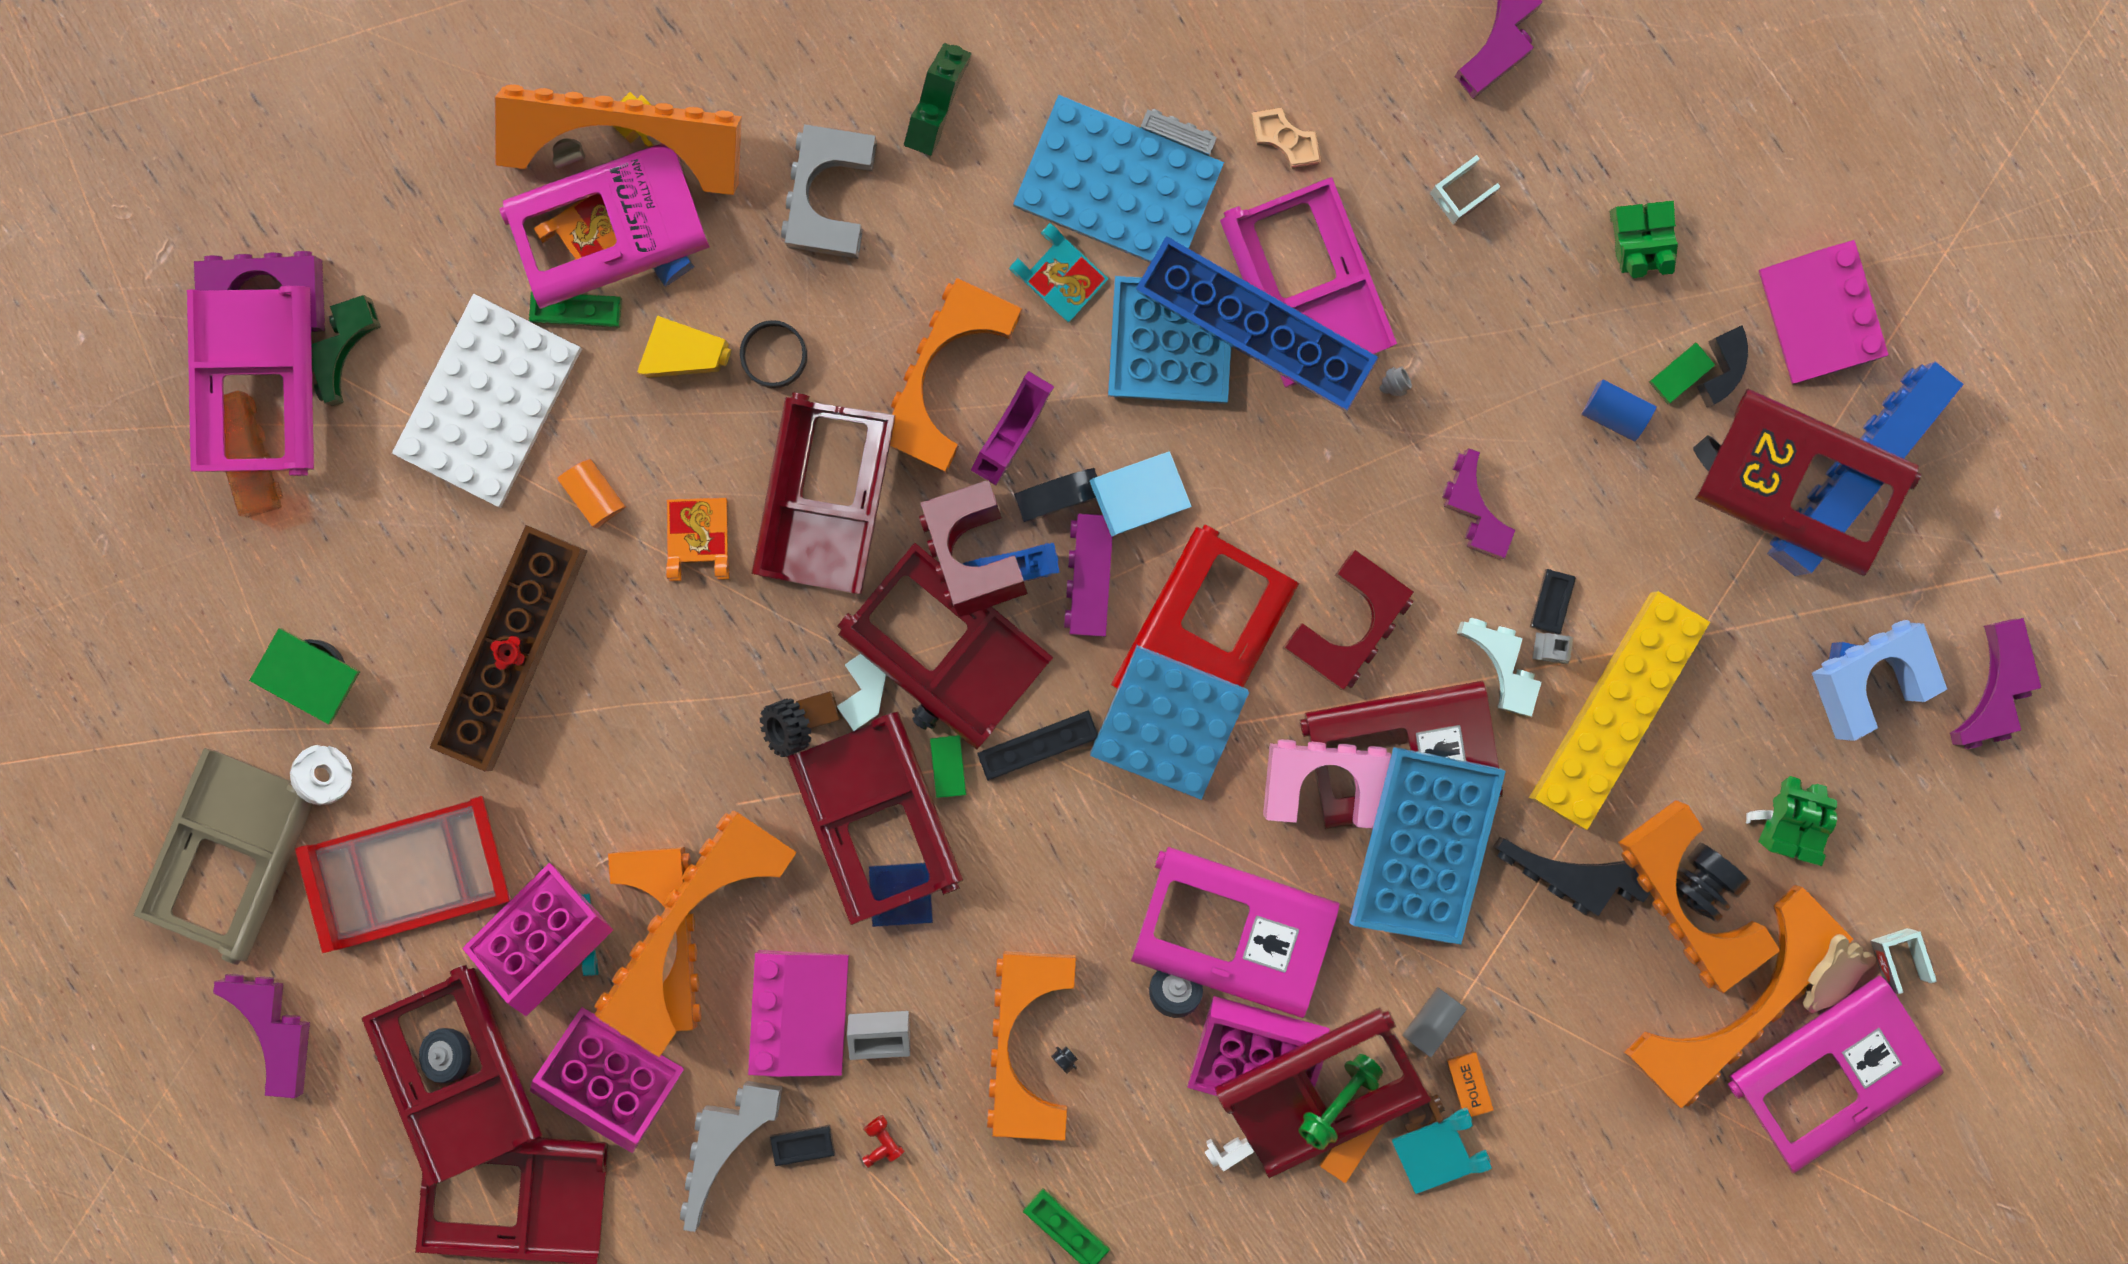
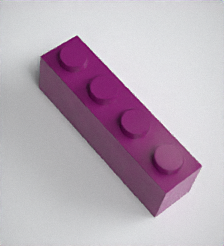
(1091, 576)

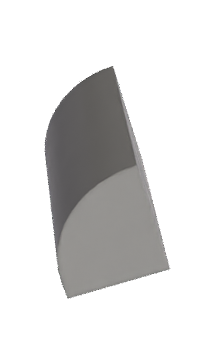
(878, 1035)

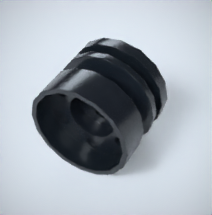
(1709, 882)

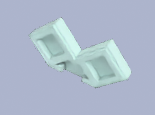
(866, 702)

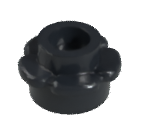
(924, 718)
(1065, 1059)

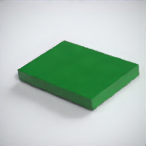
(304, 676)

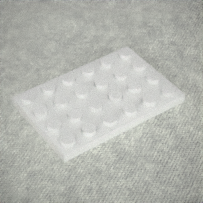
(487, 400)

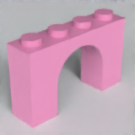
(1292, 763)

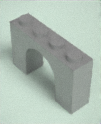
(820, 150)

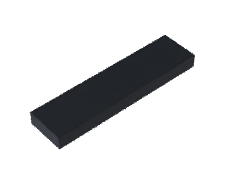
(1037, 745)

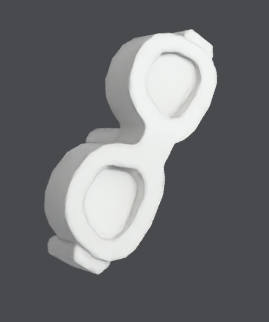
(1758, 814)

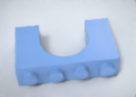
(1844, 679)

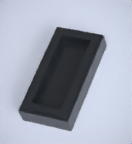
(1553, 601)
(802, 1145)

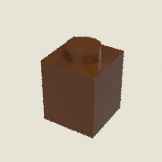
(820, 709)

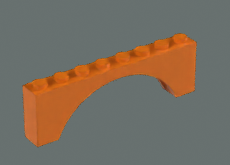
(702, 139)
(637, 1000)
(1687, 1064)

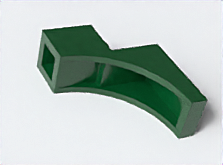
(936, 98)
(352, 321)

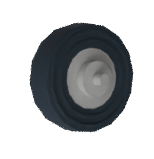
(1174, 995)
(445, 1055)

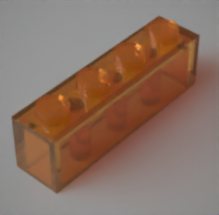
(251, 490)

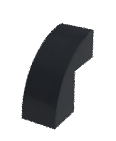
(1732, 356)
(1056, 495)

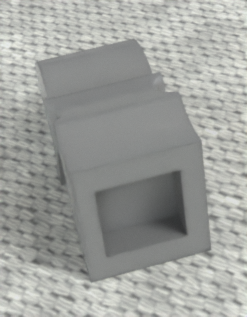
(1552, 648)

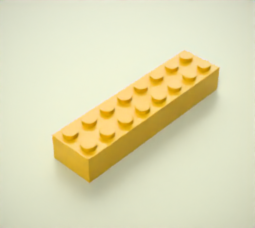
(1619, 709)

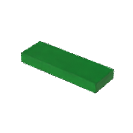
(579, 310)
(1065, 1229)

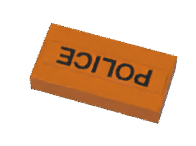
(1470, 1083)

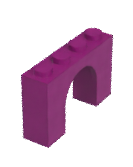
(296, 270)

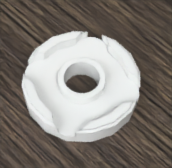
(309, 787)

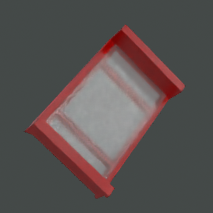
(402, 875)

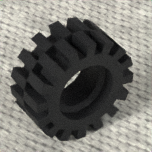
(785, 727)

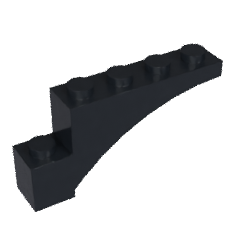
(1585, 884)

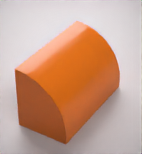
(591, 493)

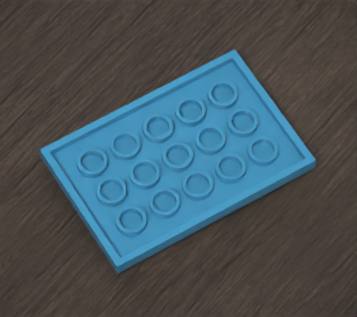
(1116, 181)
(1427, 846)

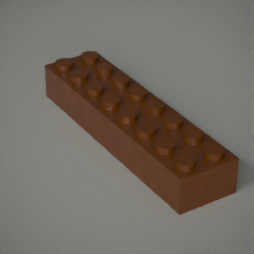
(523, 607)

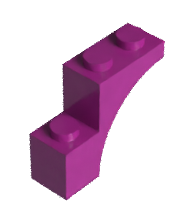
(1012, 428)
(1463, 496)

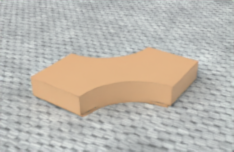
(1297, 145)

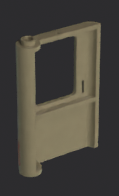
(243, 812)

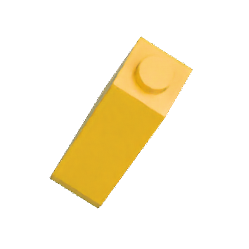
(681, 351)

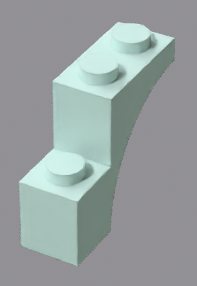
(1517, 690)

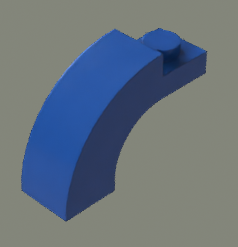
(1032, 562)

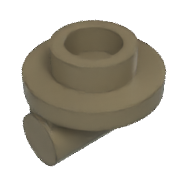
(567, 152)

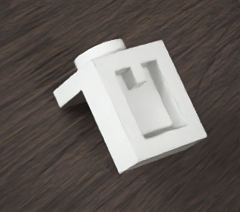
(1234, 1152)

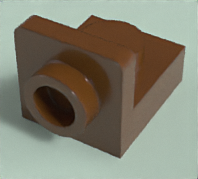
(1424, 1114)

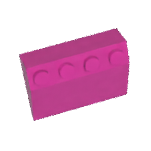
(1823, 312)
(537, 940)
(798, 1014)
(1243, 1038)
(605, 1080)

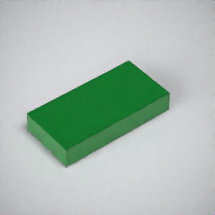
(1682, 373)
(948, 766)

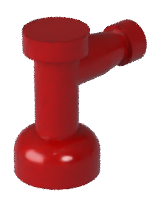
(888, 1146)

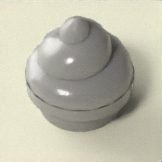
(1396, 382)

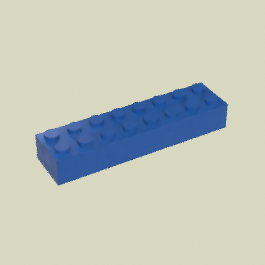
(1256, 324)
(1896, 430)

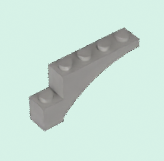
(718, 1137)

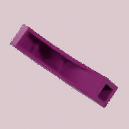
(1503, 48)
(2010, 673)
(282, 1040)

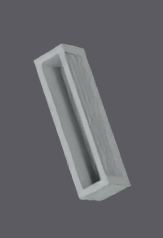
(1178, 132)

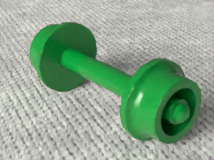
(1317, 1129)

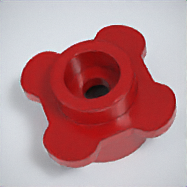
(501, 658)

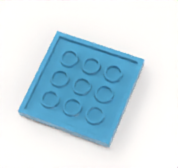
(1162, 353)
(1169, 722)

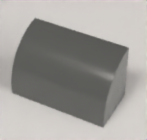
(1434, 1022)

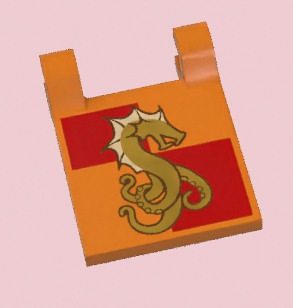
(582, 227)
(697, 534)

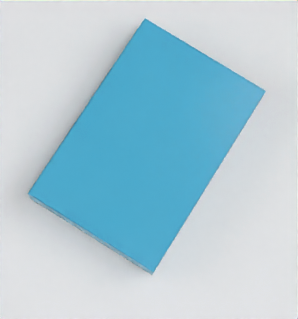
(1140, 493)

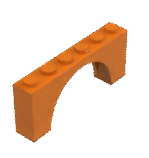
(964, 313)
(1656, 854)
(659, 874)
(1016, 1109)

